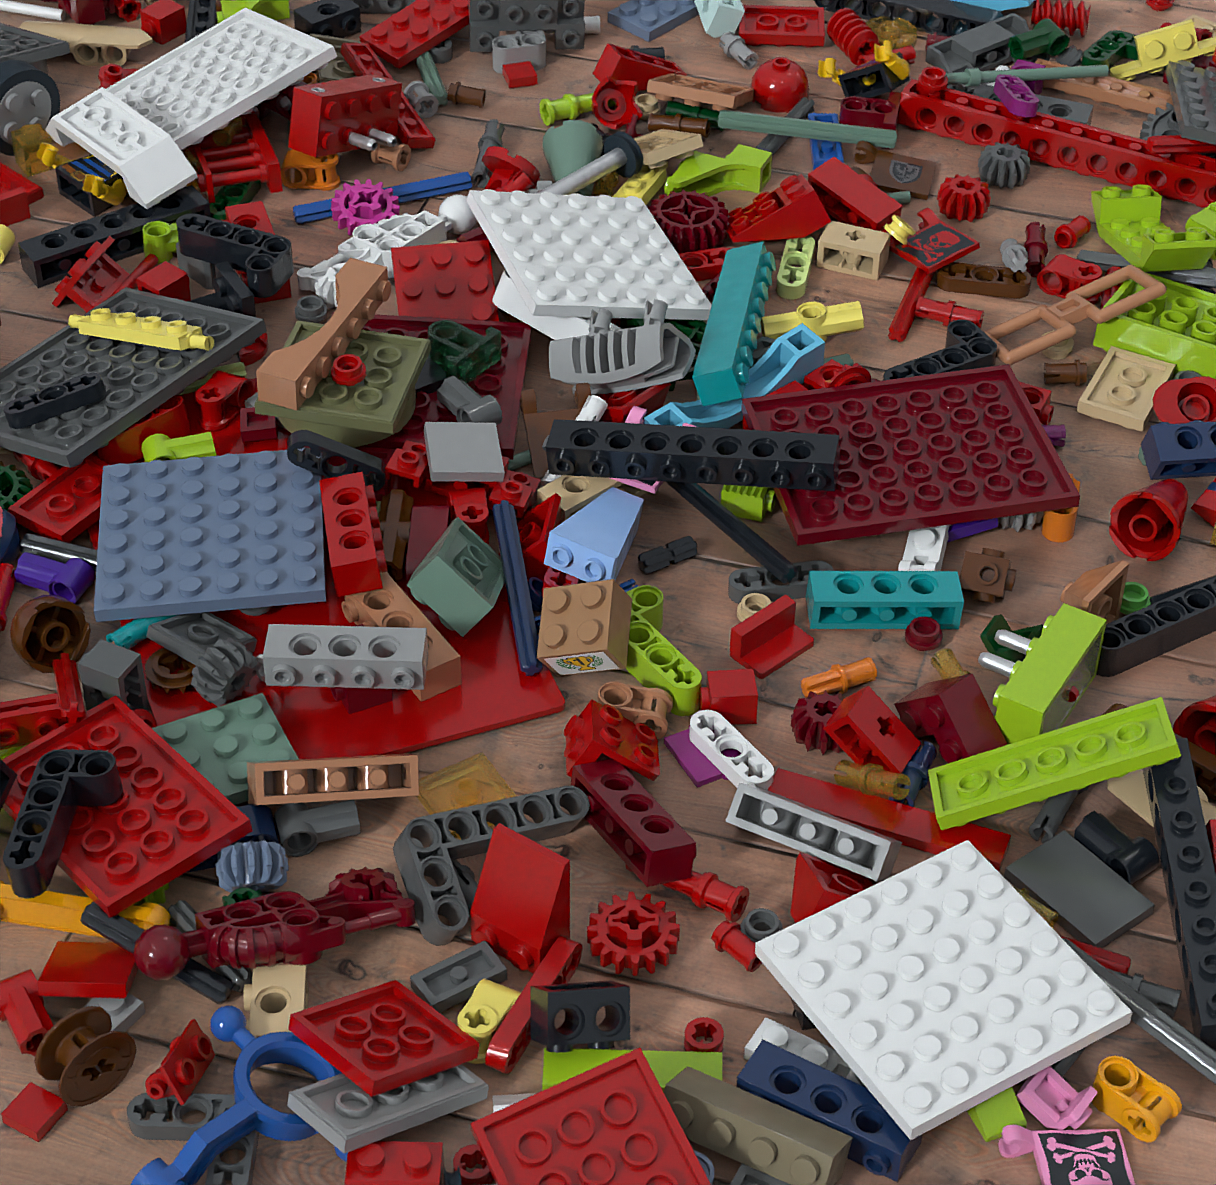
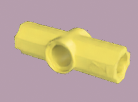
(818, 318)

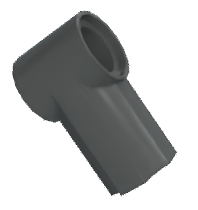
(468, 404)
(304, 827)

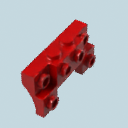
(517, 487)

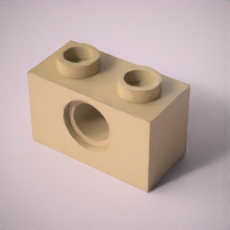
(274, 996)

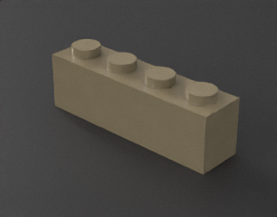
(756, 1130)

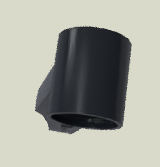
(1126, 856)

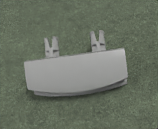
(623, 357)

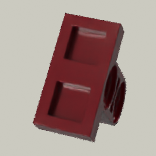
(871, 112)

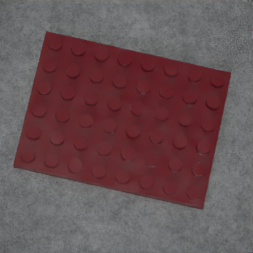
(919, 454)

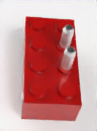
(345, 115)

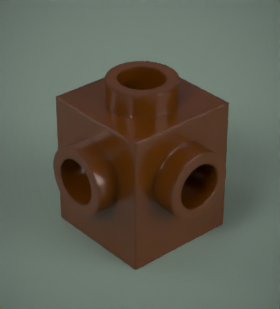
(974, 567)

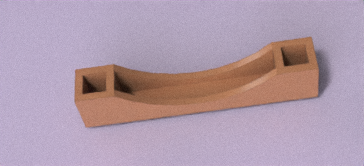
(295, 371)

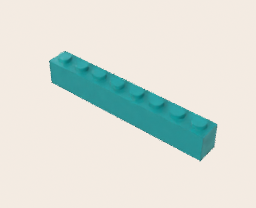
(733, 324)

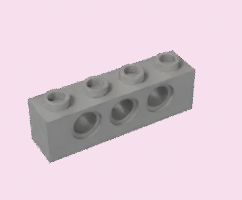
(345, 656)
(813, 832)

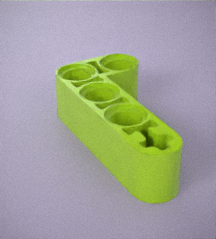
(654, 658)

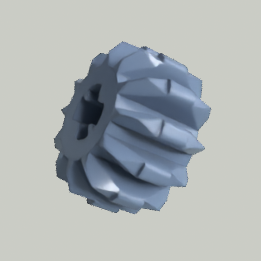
(252, 866)

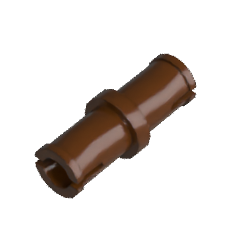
(679, 123)

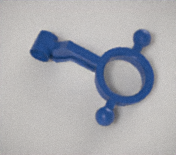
(249, 1110)

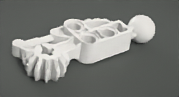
(374, 243)

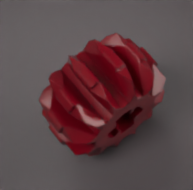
(810, 718)

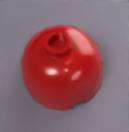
(779, 85)

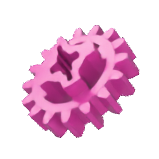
(364, 204)

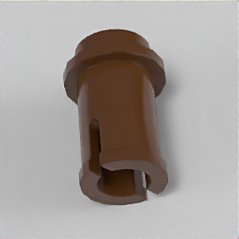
(466, 95)
(1065, 373)

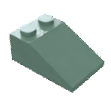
(459, 578)

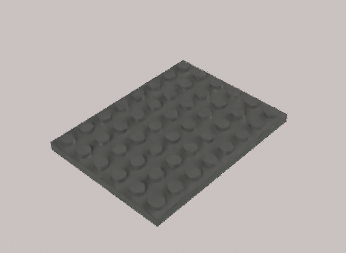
(133, 374)

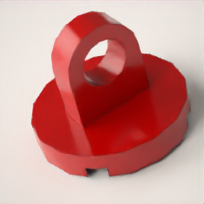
(505, 167)

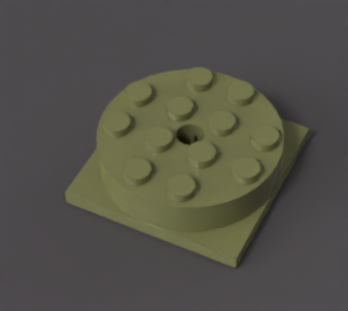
(370, 408)

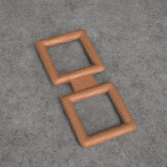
(1073, 310)

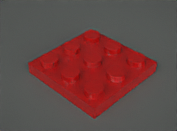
(445, 281)
(383, 1037)

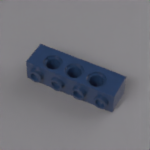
(1180, 450)
(832, 1102)

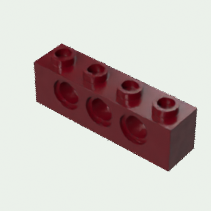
(635, 823)

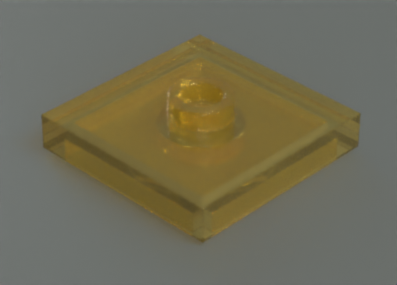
(463, 785)

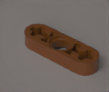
(1001, 280)

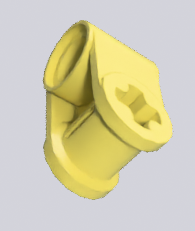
(485, 1013)

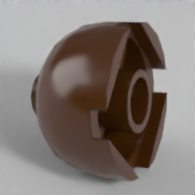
(48, 628)

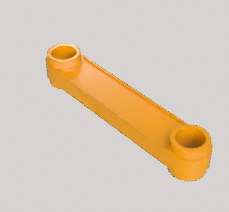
(64, 912)

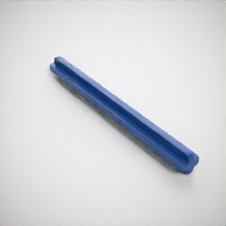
(405, 192)

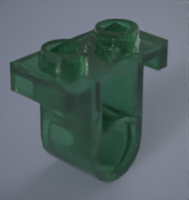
(463, 351)

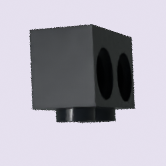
(580, 1005)

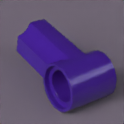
(55, 577)

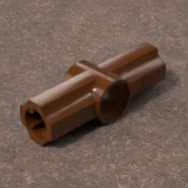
(395, 530)

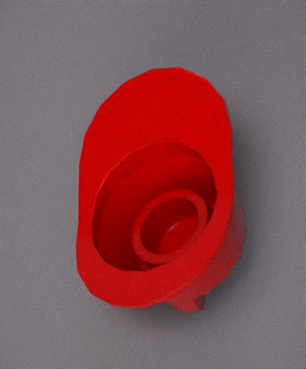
(1186, 400)

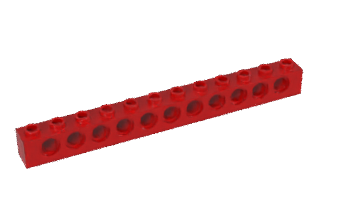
(1060, 136)

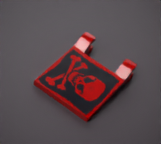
(933, 244)

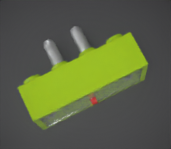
(1051, 676)

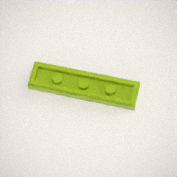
(664, 1064)

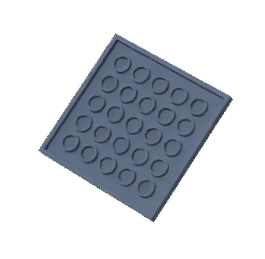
(208, 536)

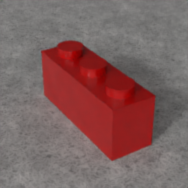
(852, 197)

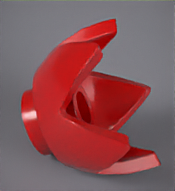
(623, 95)

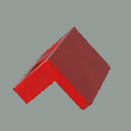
(769, 638)

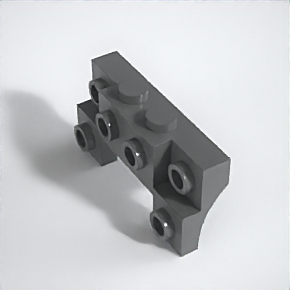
(492, 16)
(979, 48)

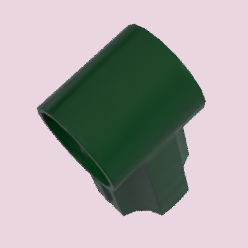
(1043, 38)

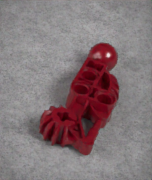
(277, 926)

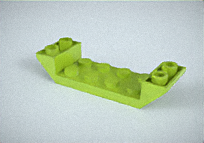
(1133, 228)

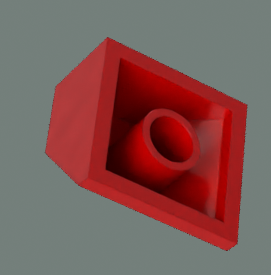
(822, 885)

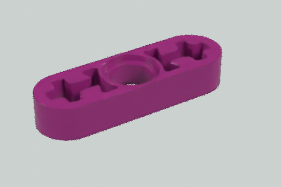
(1016, 95)

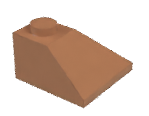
(1099, 590)

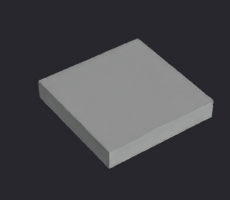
(463, 451)

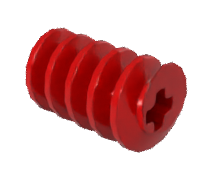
(1064, 17)
(851, 34)

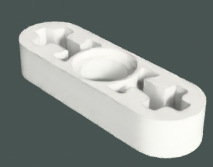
(729, 738)

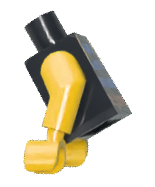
(871, 78)
(85, 180)

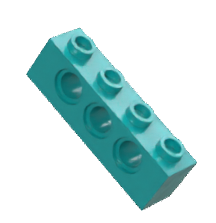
(883, 599)

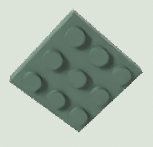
(226, 739)

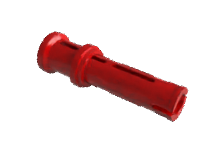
(710, 892)

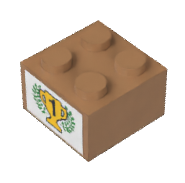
(584, 628)

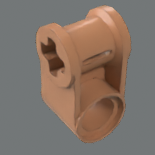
(636, 704)

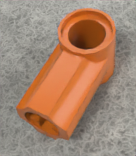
(1060, 524)

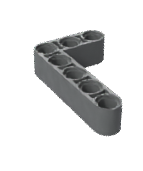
(475, 836)

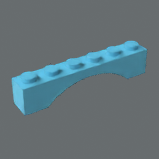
(786, 360)

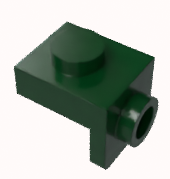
(999, 623)

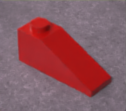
(632, 66)

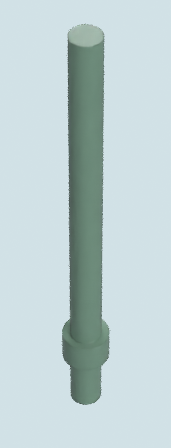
(975, 77)

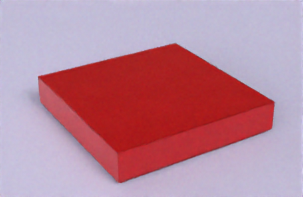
(88, 971)

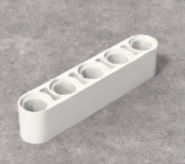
(510, 301)

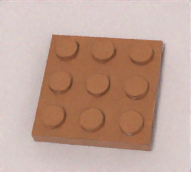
(700, 91)

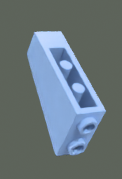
(596, 537)

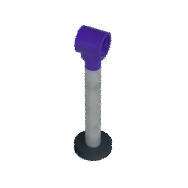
(620, 156)

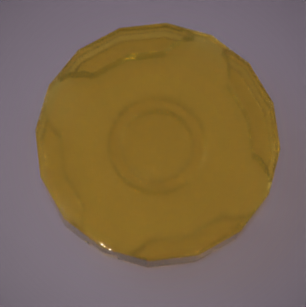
(899, 31)

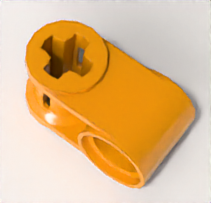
(1132, 1098)

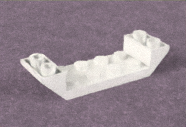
(125, 143)

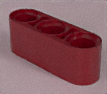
(426, 528)

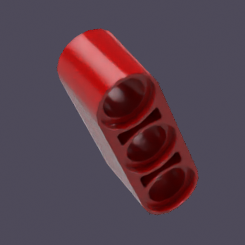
(169, 420)

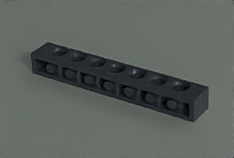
(694, 454)
(1188, 882)

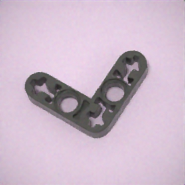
(212, 1105)

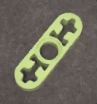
(799, 275)

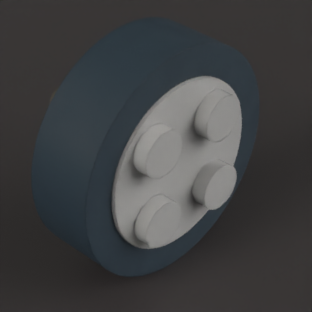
(25, 99)

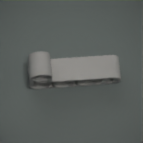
(519, 47)

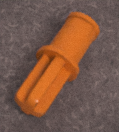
(840, 677)

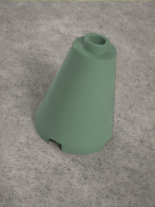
(571, 148)

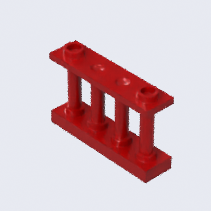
(260, 157)

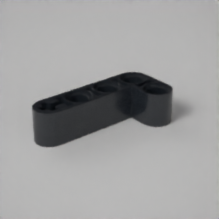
(258, 253)
(964, 349)
(57, 788)

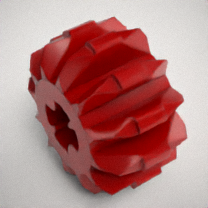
(963, 198)

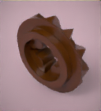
(159, 669)

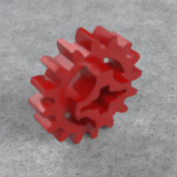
(633, 934)

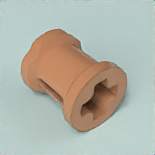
(397, 156)

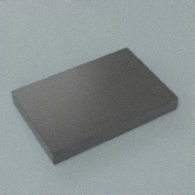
(1081, 888)

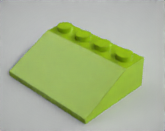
(1169, 328)

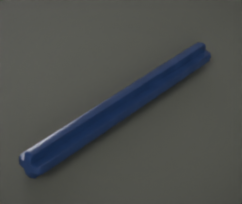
(517, 588)

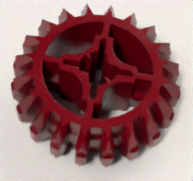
(691, 220)

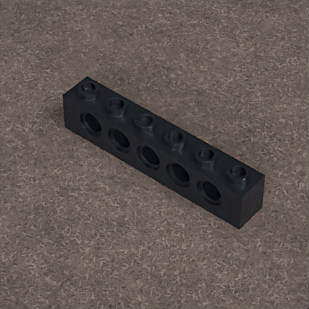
(53, 254)

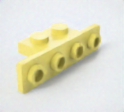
(1164, 45)

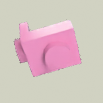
(1055, 1101)

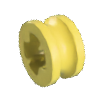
(899, 229)

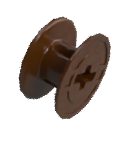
(85, 1056)

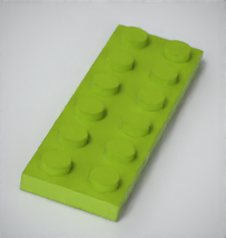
(1053, 763)

